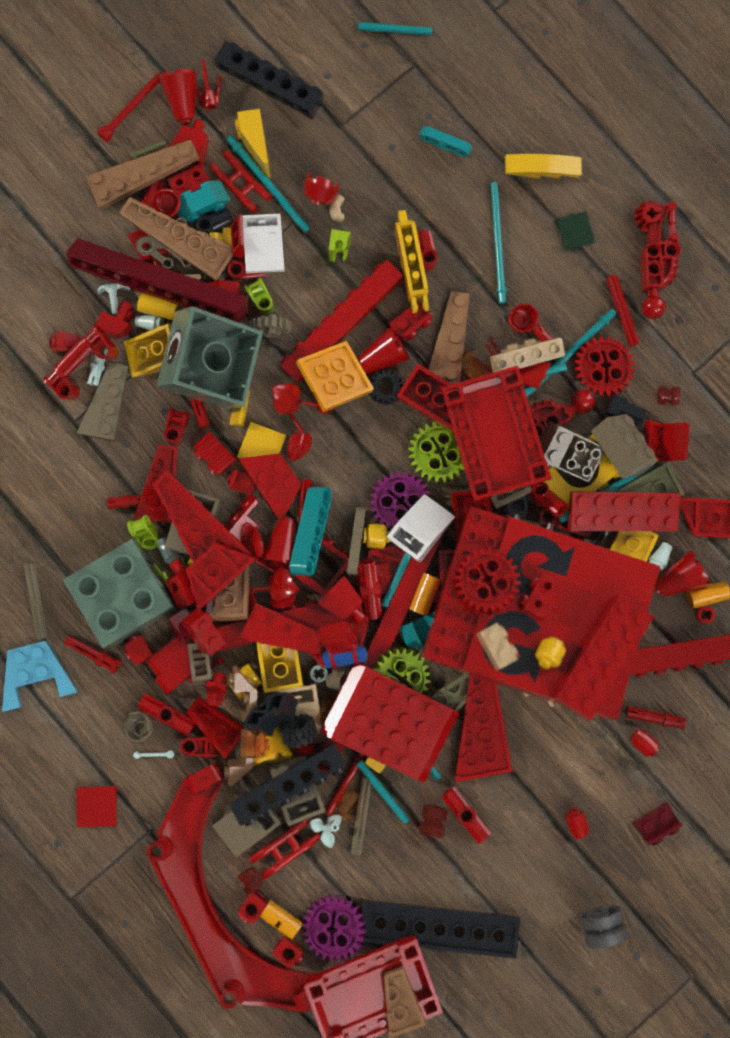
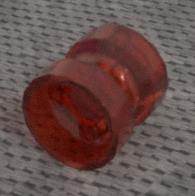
(668, 395)
(250, 880)

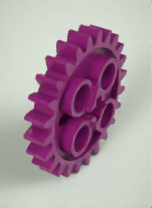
(412, 488)
(317, 925)

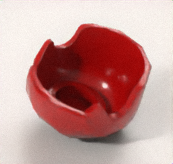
(166, 202)
(523, 318)

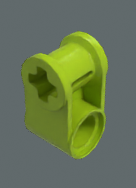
(259, 294)
(144, 532)

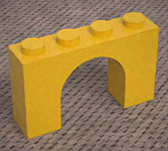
(603, 473)

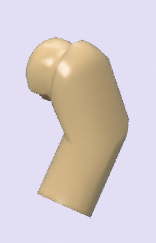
(334, 209)

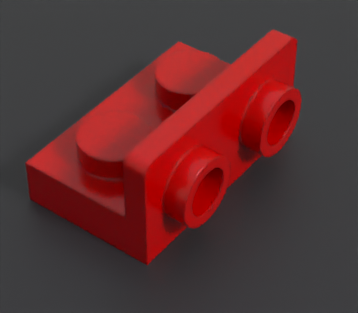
(409, 323)

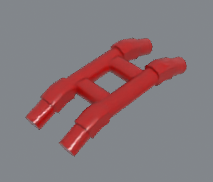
(240, 171)
(297, 849)

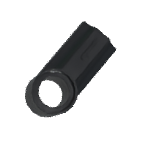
(216, 221)
(620, 406)

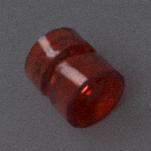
(432, 823)

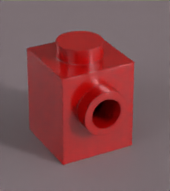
(138, 649)

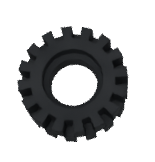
(386, 376)
(298, 731)

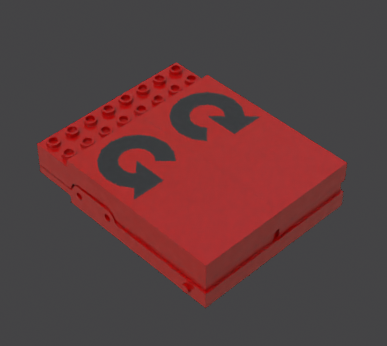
(590, 582)

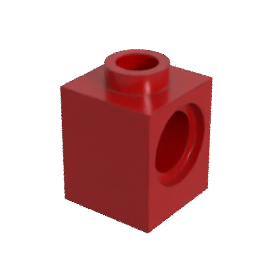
(256, 899)
(288, 961)

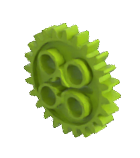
(423, 458)
(409, 662)

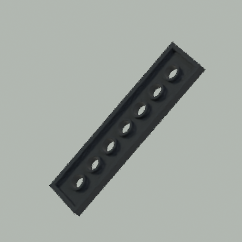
(450, 918)

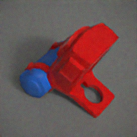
(341, 645)

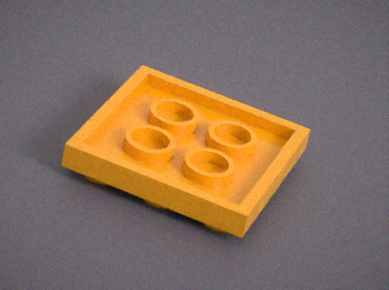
(334, 376)

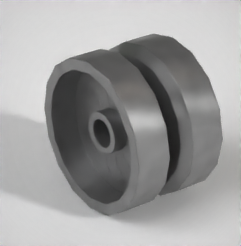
(603, 926)

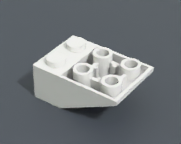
(263, 243)
(420, 528)

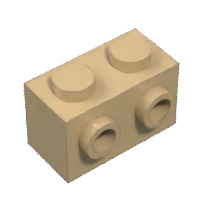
(497, 647)

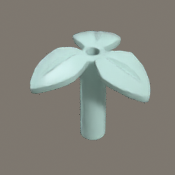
(112, 290)
(332, 825)

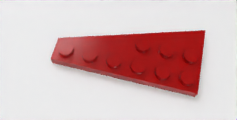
(193, 521)
(483, 734)

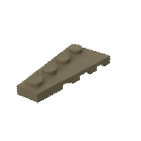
(105, 408)

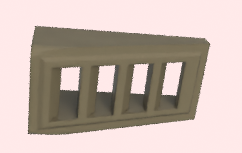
(201, 679)

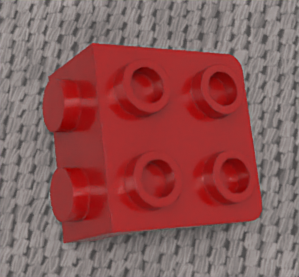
(667, 440)

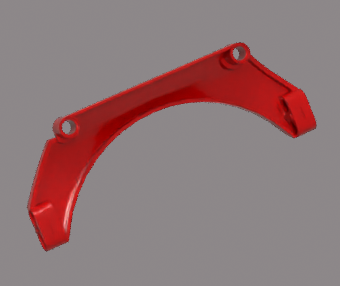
(224, 958)

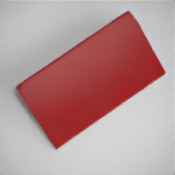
(237, 238)

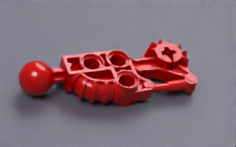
(650, 218)
(581, 402)

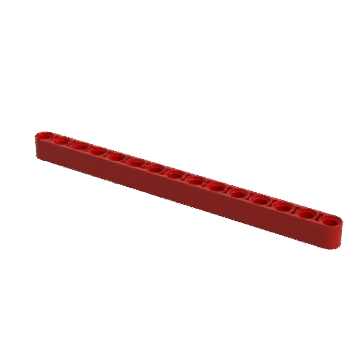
(391, 622)

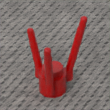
(208, 99)

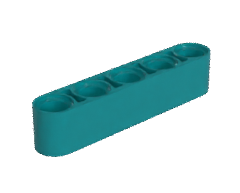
(310, 531)

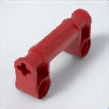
(94, 341)

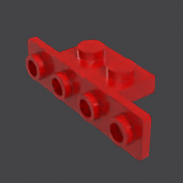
(239, 523)

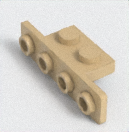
(527, 354)

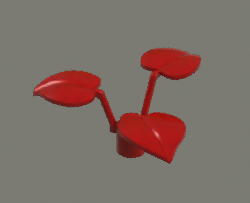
(286, 402)
(280, 581)

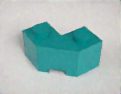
(208, 198)
(416, 632)

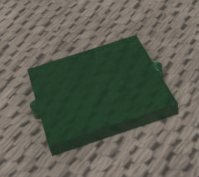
(575, 230)

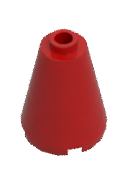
(180, 93)
(383, 352)
(280, 544)
(681, 577)

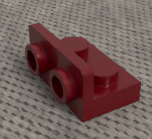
(658, 824)

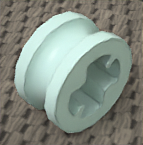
(319, 679)

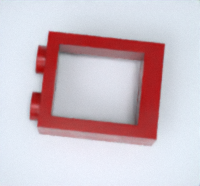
(342, 554)

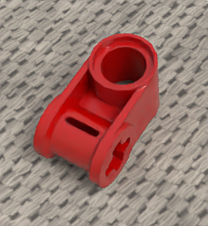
(176, 422)
(201, 747)

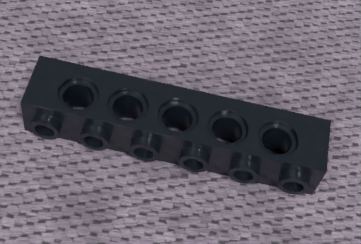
(307, 106)
(246, 817)

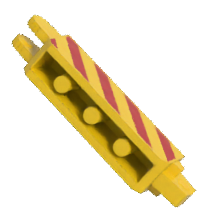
(411, 261)

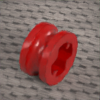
(704, 620)

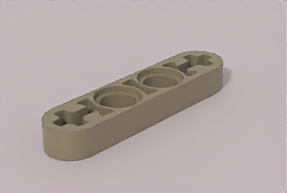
(356, 541)

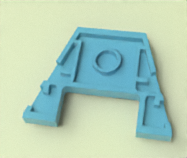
(31, 665)

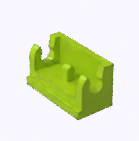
(339, 242)

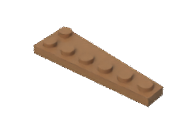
(130, 177)
(193, 246)
(450, 342)

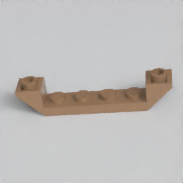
(241, 683)

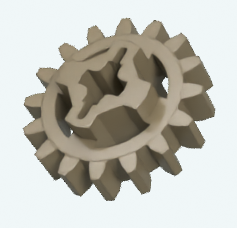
(271, 325)

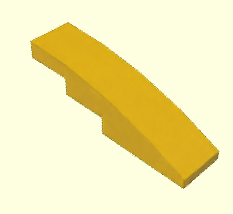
(543, 165)

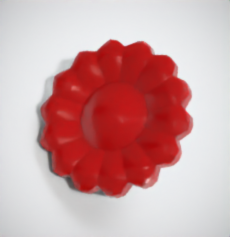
(282, 604)

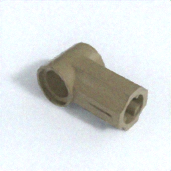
(337, 677)

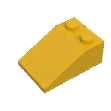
(250, 130)
(147, 351)
(279, 668)

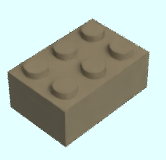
(624, 445)

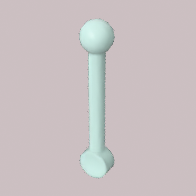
(170, 754)

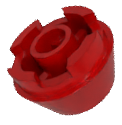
(320, 189)

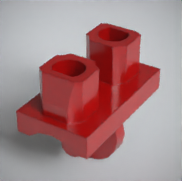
(216, 690)

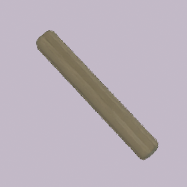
(35, 601)
(361, 816)

